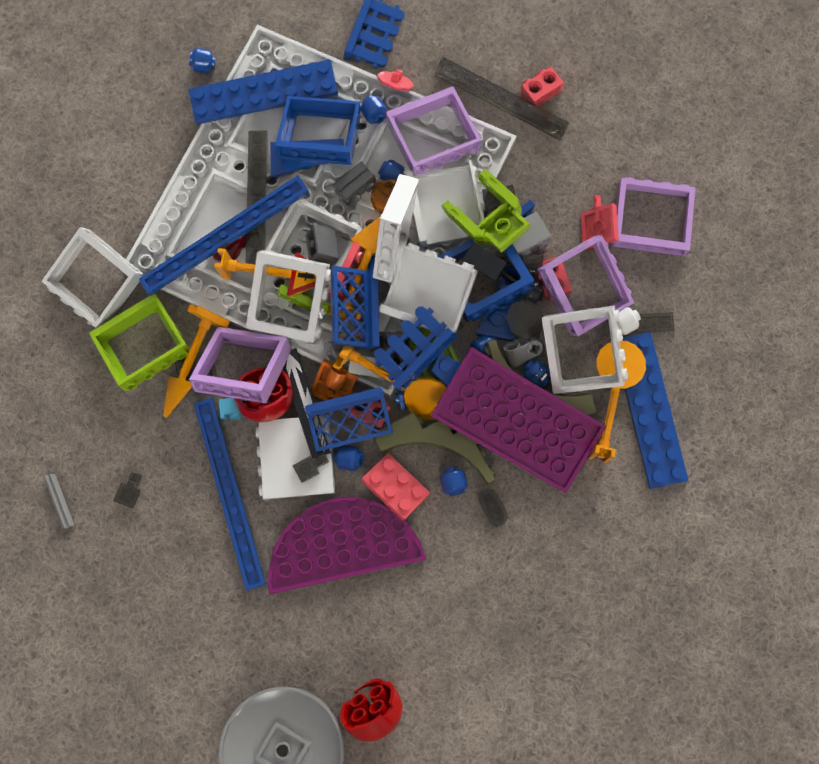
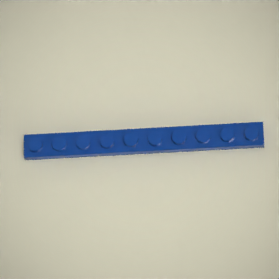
(224, 235)
(229, 494)

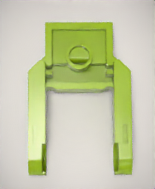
(499, 227)

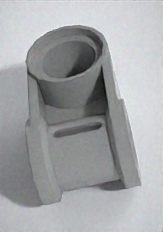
(521, 350)

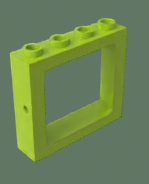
(123, 321)

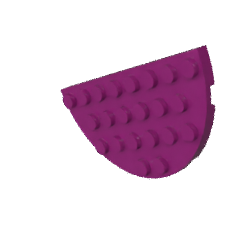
(339, 542)

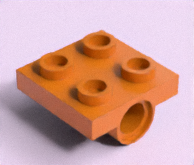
(332, 382)

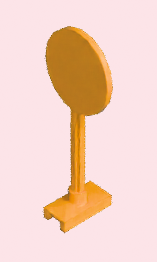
(636, 367)
(419, 396)

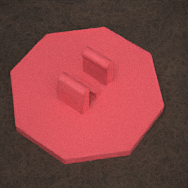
(395, 80)

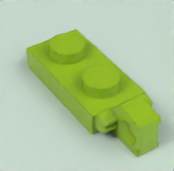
(302, 300)

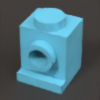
(229, 409)

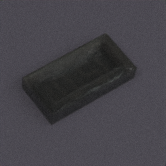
(656, 323)

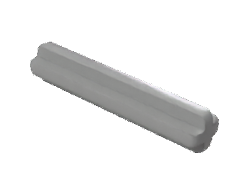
(59, 501)

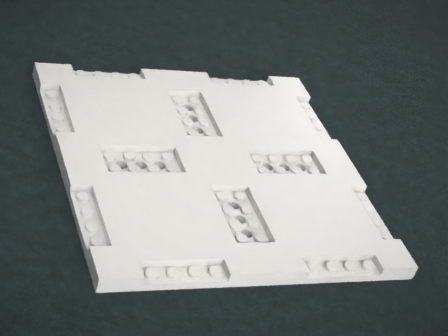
(211, 191)

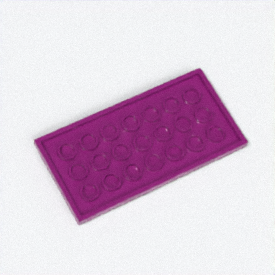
(517, 420)

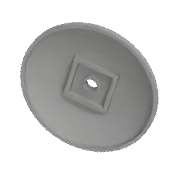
(282, 718)

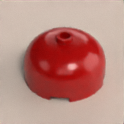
(277, 403)
(373, 720)

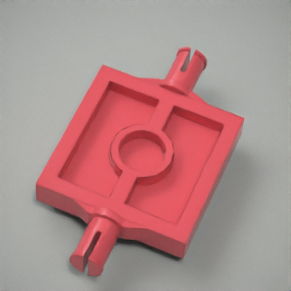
(600, 221)

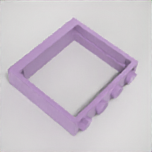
(424, 106)
(652, 244)
(609, 264)
(234, 388)

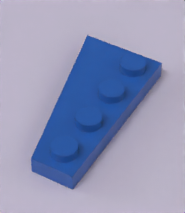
(284, 166)
(494, 322)

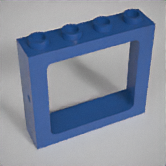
(316, 152)
(507, 294)

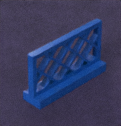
(368, 308)
(345, 402)

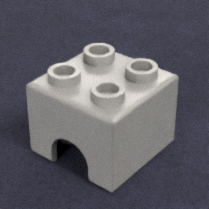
(535, 239)

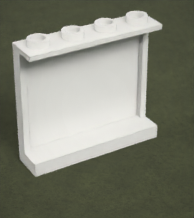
(434, 189)
(429, 282)
(280, 448)

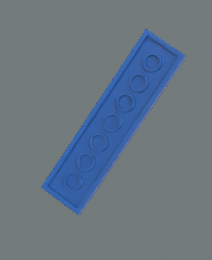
(261, 91)
(654, 421)

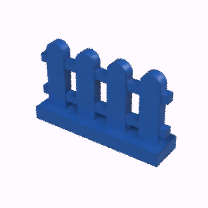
(371, 39)
(430, 350)

